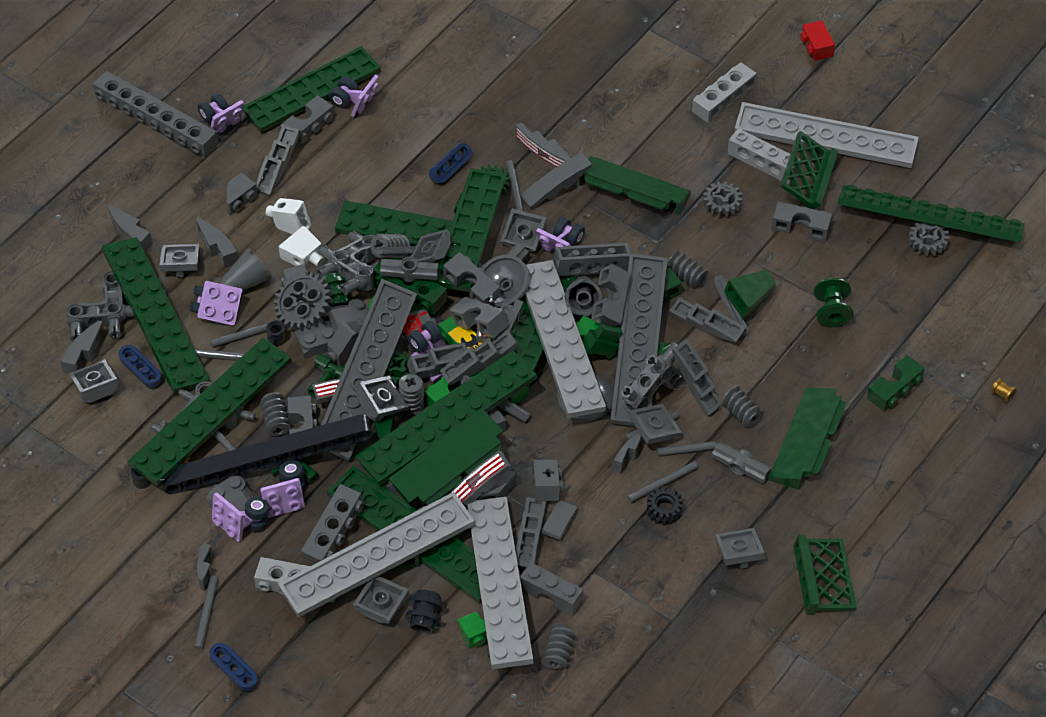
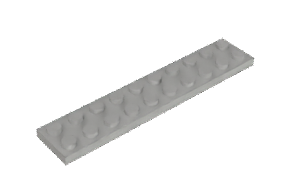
(842, 136)
(562, 342)
(375, 554)
(500, 584)

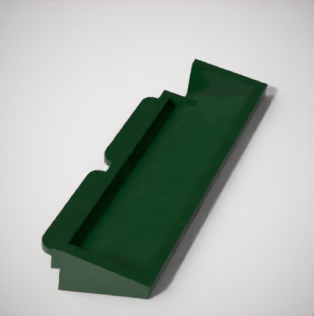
(635, 185)
(806, 439)
(440, 466)

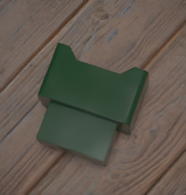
(602, 340)

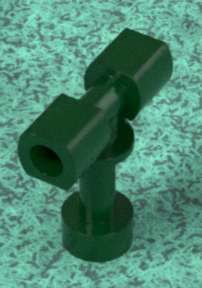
(329, 371)

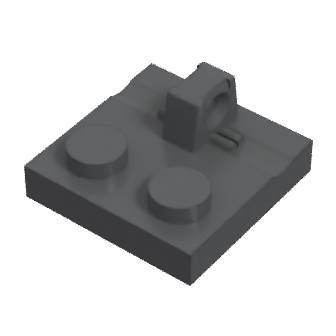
(179, 258)
(511, 312)
(655, 423)
(740, 547)

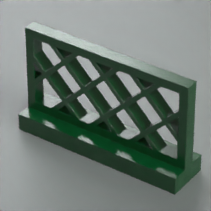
(819, 177)
(808, 580)

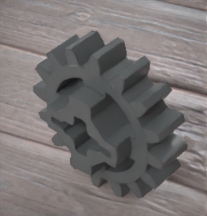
(722, 199)
(928, 238)

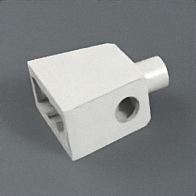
(289, 215)
(302, 249)

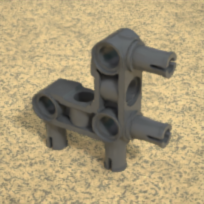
(350, 263)
(109, 311)
(659, 371)

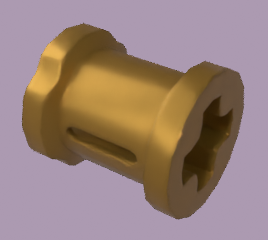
(1003, 390)

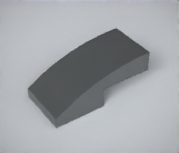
(628, 451)
(559, 520)
(203, 565)

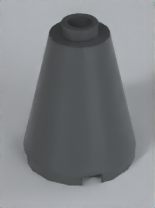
(246, 272)
(582, 295)

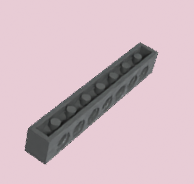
(155, 113)

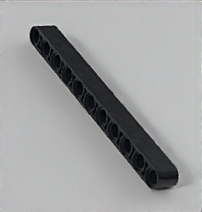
(268, 453)

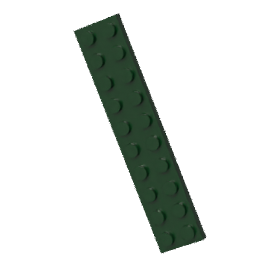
(931, 213)
(155, 314)
(209, 411)
(422, 431)
(382, 508)

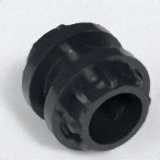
(425, 609)

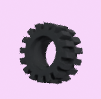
(664, 515)

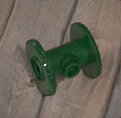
(833, 292)

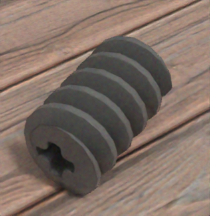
(388, 240)
(686, 270)
(412, 392)
(741, 407)
(275, 414)
(558, 646)

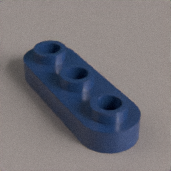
(455, 160)
(138, 361)
(232, 660)

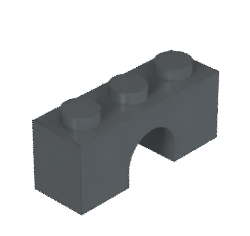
(318, 114)
(788, 215)
(462, 269)
(615, 283)
(488, 318)
(301, 412)
(563, 593)

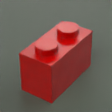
(817, 40)

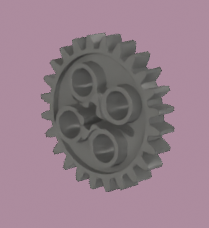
(312, 286)

